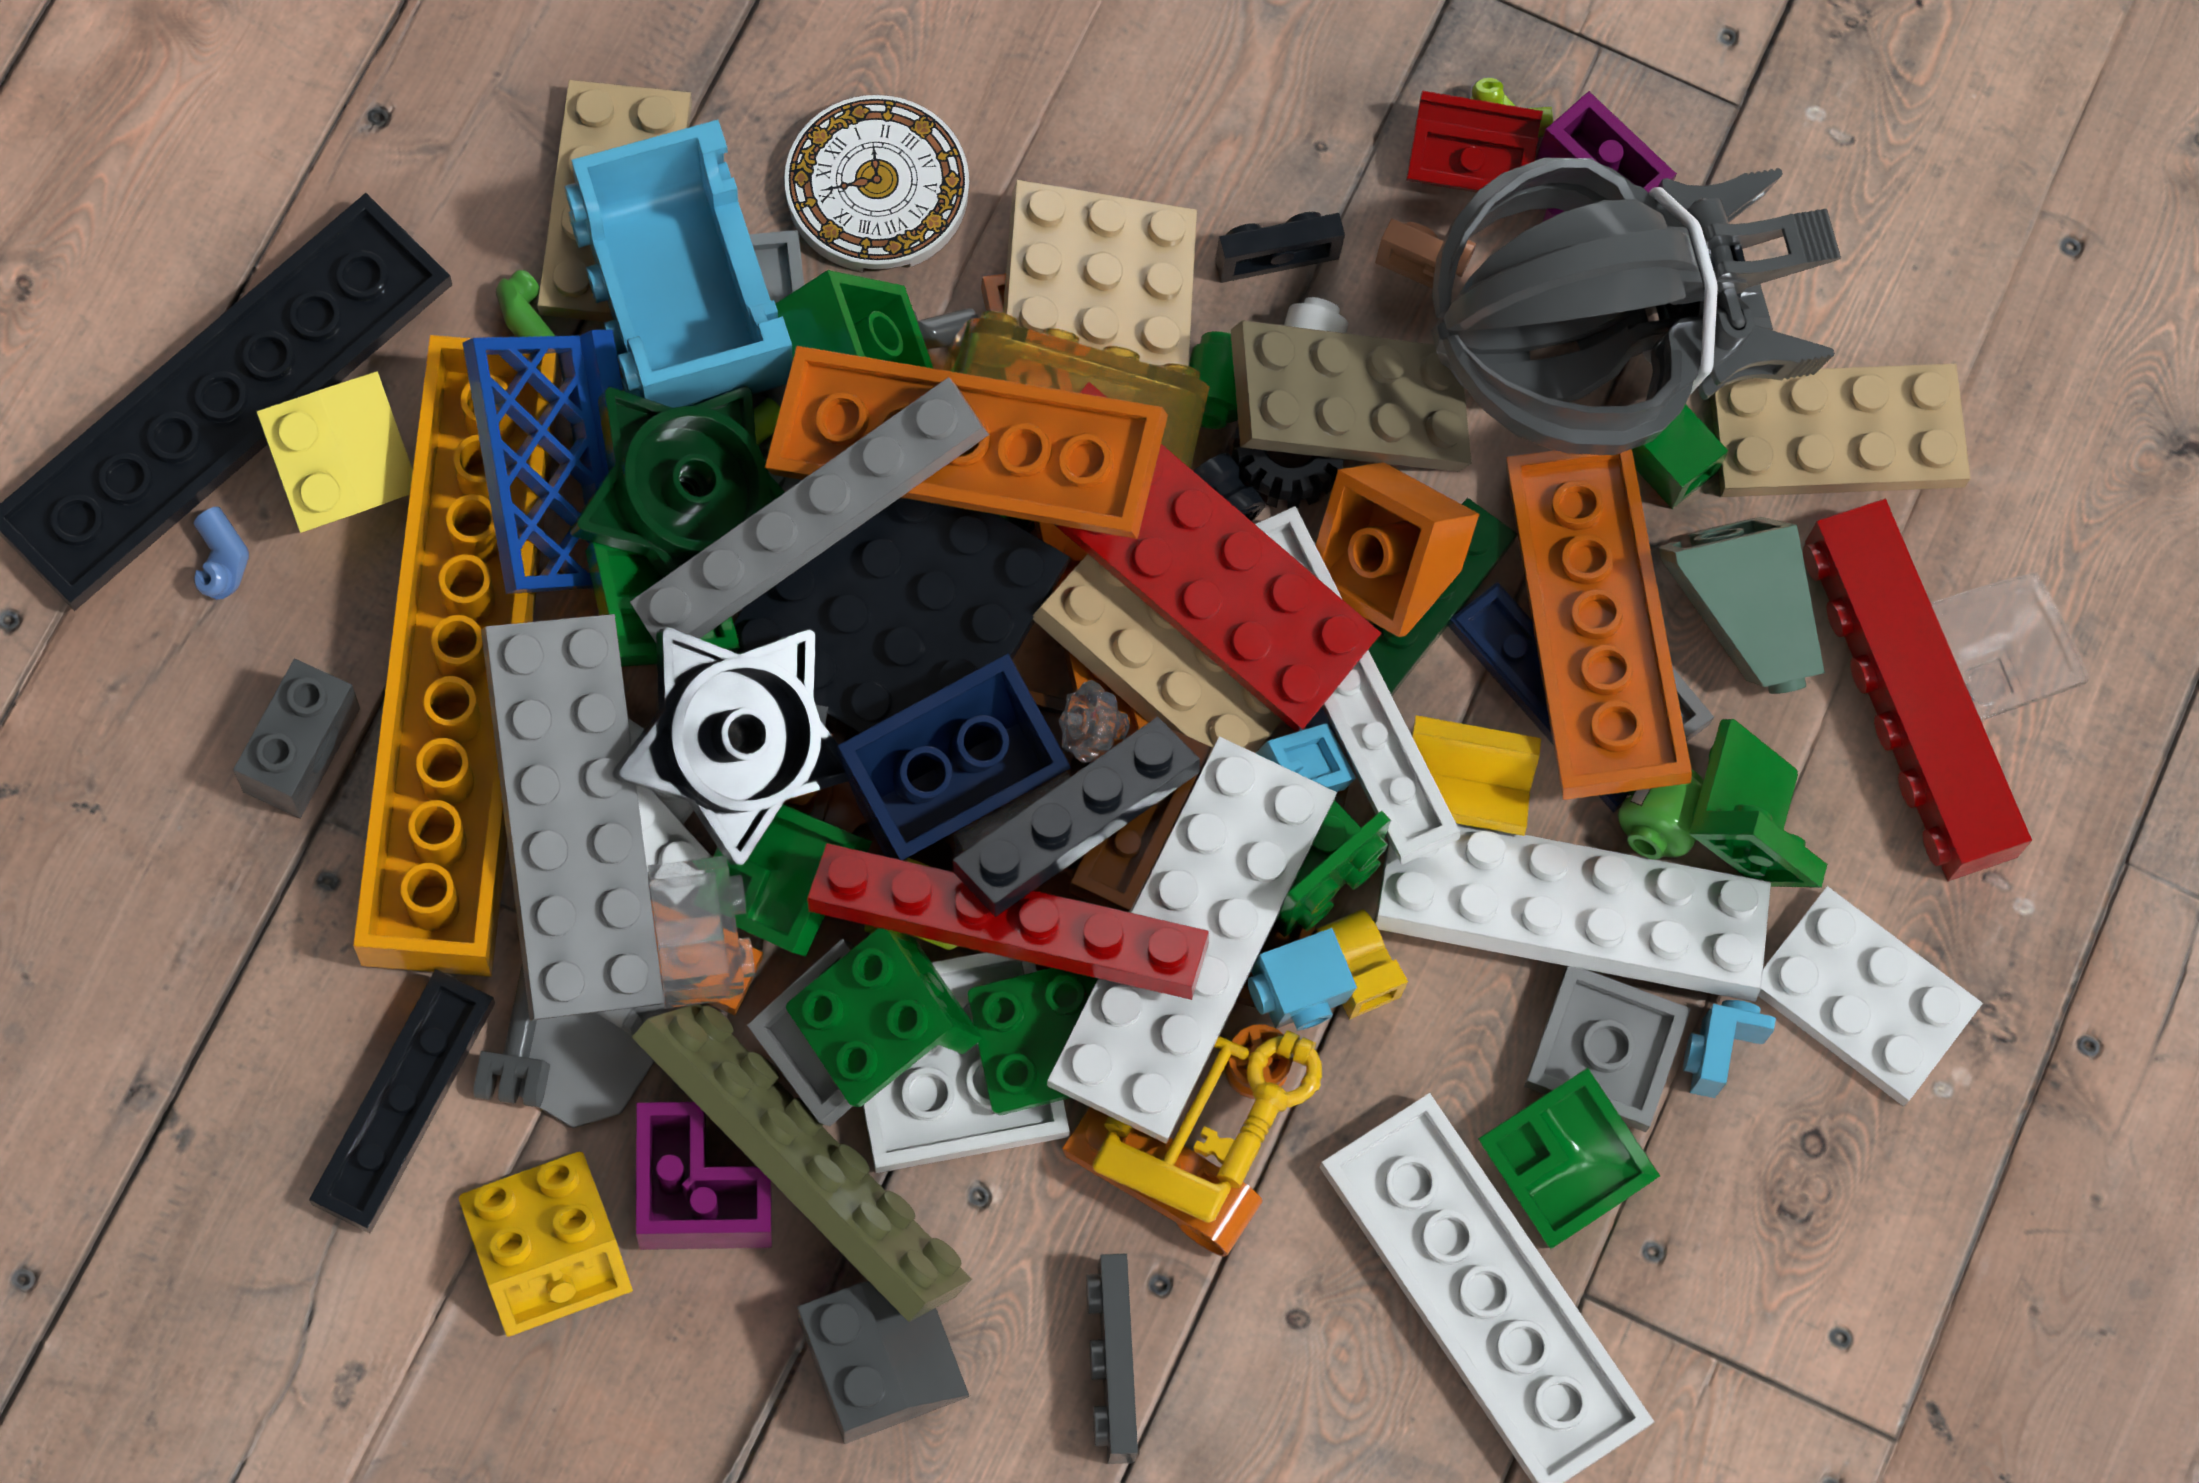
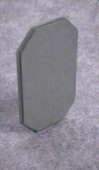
(592, 1062)

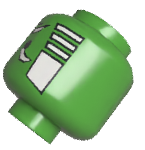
(1661, 818)

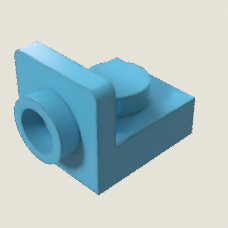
(1313, 755)

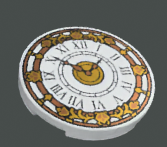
(876, 183)

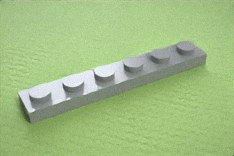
(813, 514)

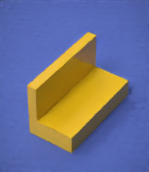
(1480, 772)

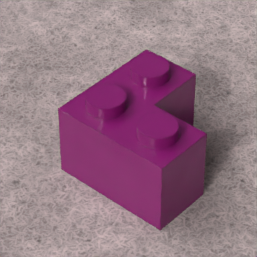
(1596, 133)
(685, 1201)

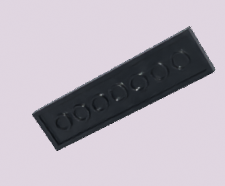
(199, 410)

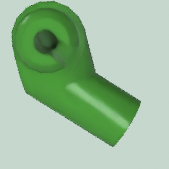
(514, 302)

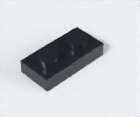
(1294, 244)

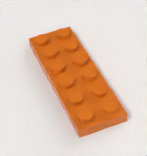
(1046, 451)
(1597, 623)

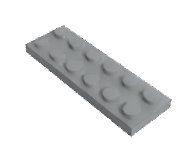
(568, 818)

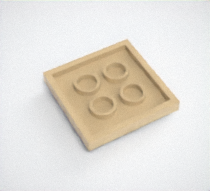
(1102, 269)

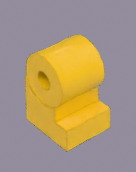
(1374, 972)

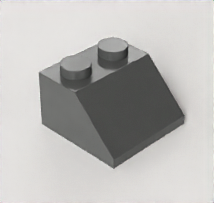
(877, 1362)

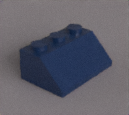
(950, 759)

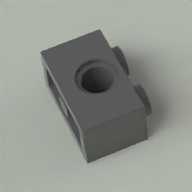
(297, 738)

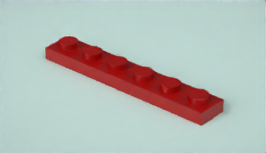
(1033, 930)

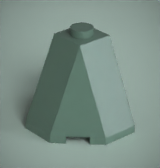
(1753, 597)

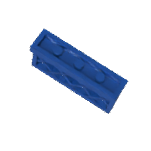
(587, 370)

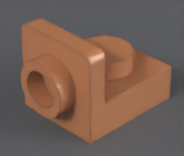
(1413, 251)

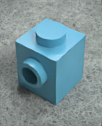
(1302, 981)

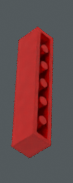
(1915, 691)

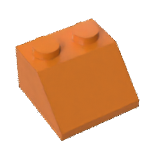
(1392, 544)

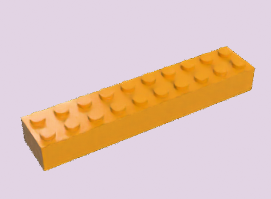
(436, 789)

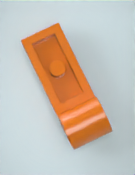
(1214, 1236)

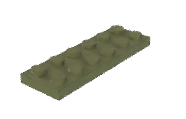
(803, 1160)

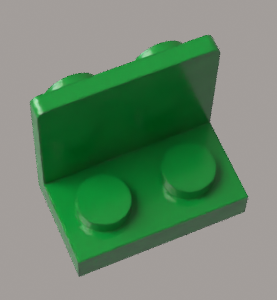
(1746, 810)
(1337, 857)
(879, 1014)
(1024, 1033)

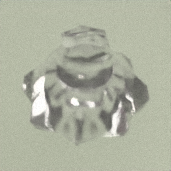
(1091, 722)

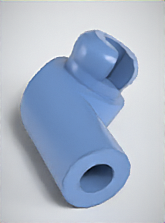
(227, 556)

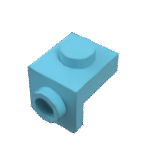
(1710, 1052)

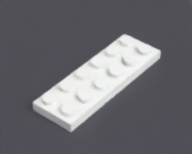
(1218, 872)
(1583, 910)
(1486, 1294)

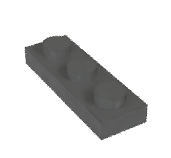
(1113, 1359)

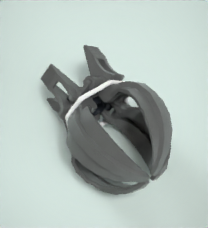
(1595, 282)

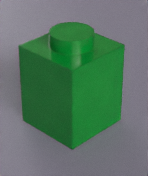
(1680, 458)

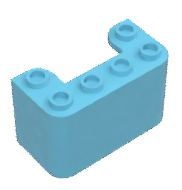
(677, 269)

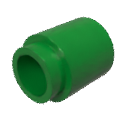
(1216, 368)

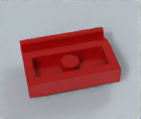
(1469, 141)

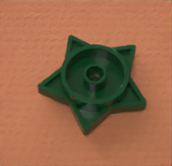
(657, 452)

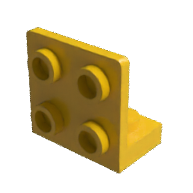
(545, 1243)

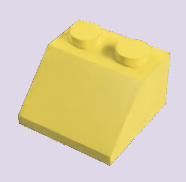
(337, 451)

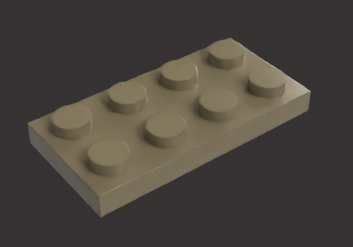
(1348, 397)

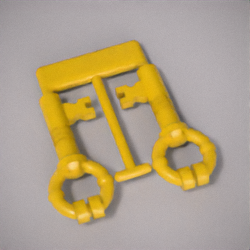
(1185, 1190)

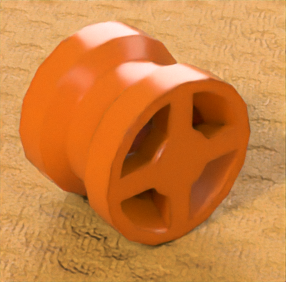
(1251, 1038)

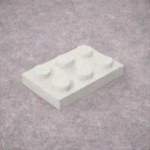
(1866, 996)

